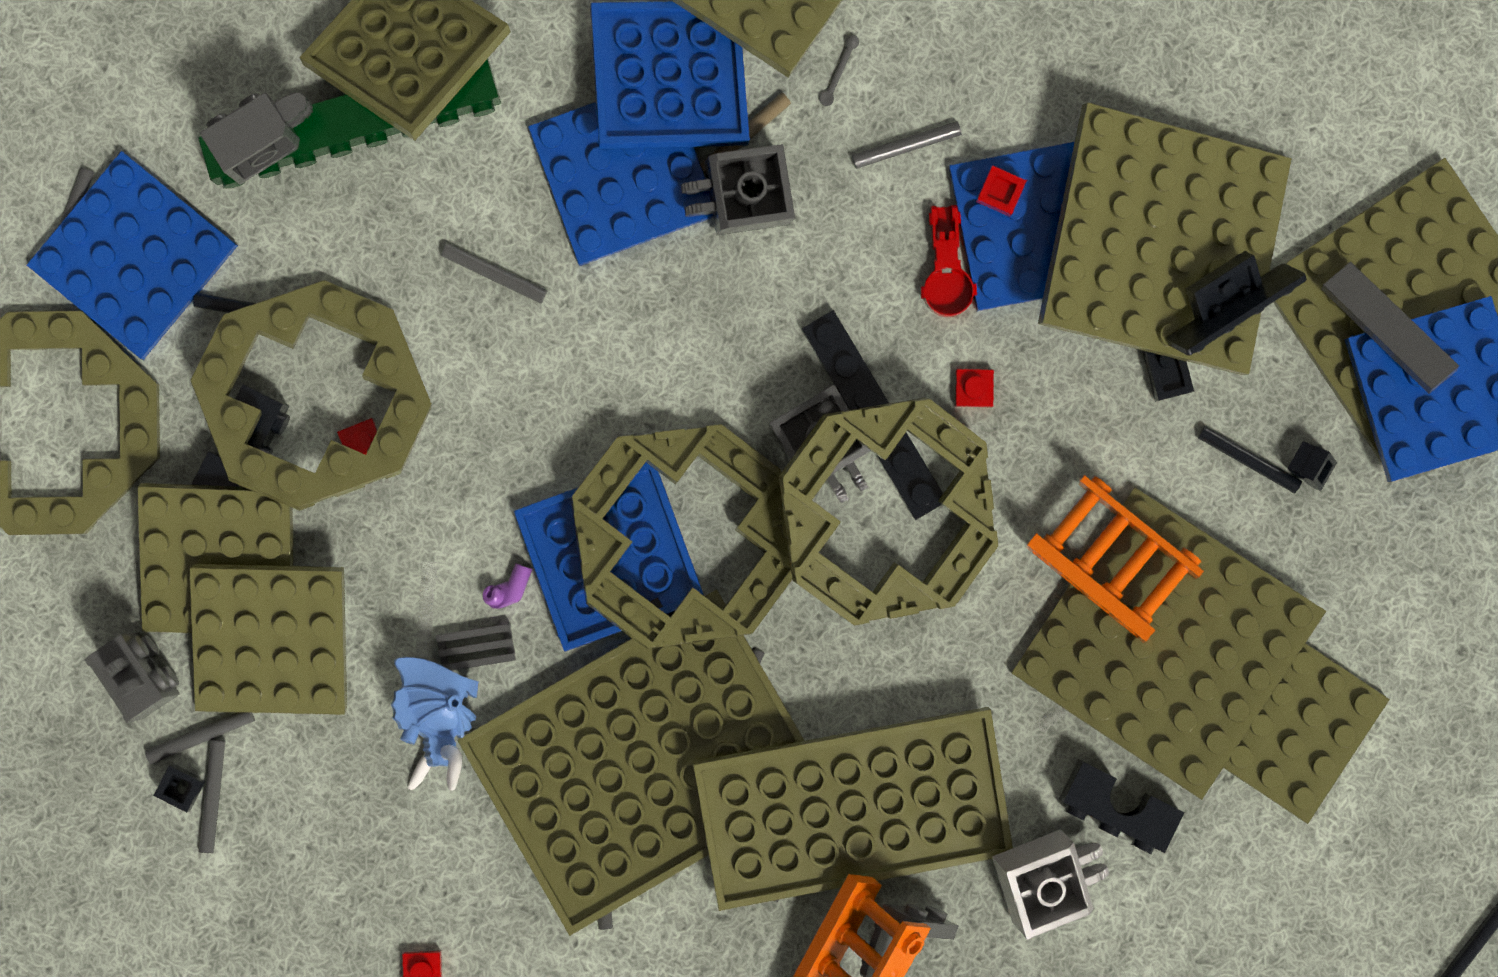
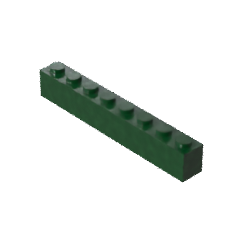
(345, 123)

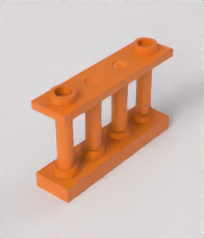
(1109, 594)
(840, 931)

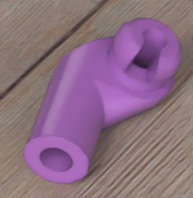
(510, 591)

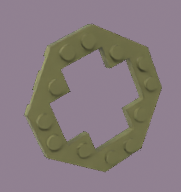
(283, 321)
(103, 479)
(811, 526)
(603, 545)

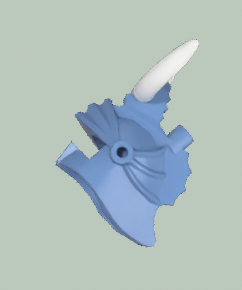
(433, 708)

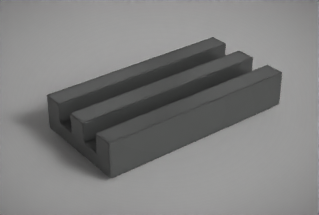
(507, 642)

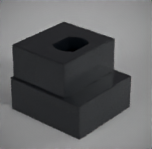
(1312, 465)
(168, 786)

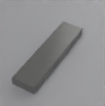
(1390, 327)

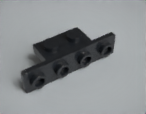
(1231, 297)

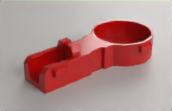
(947, 292)

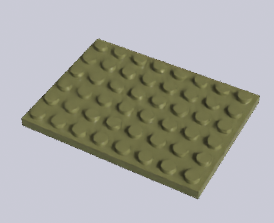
(603, 765)

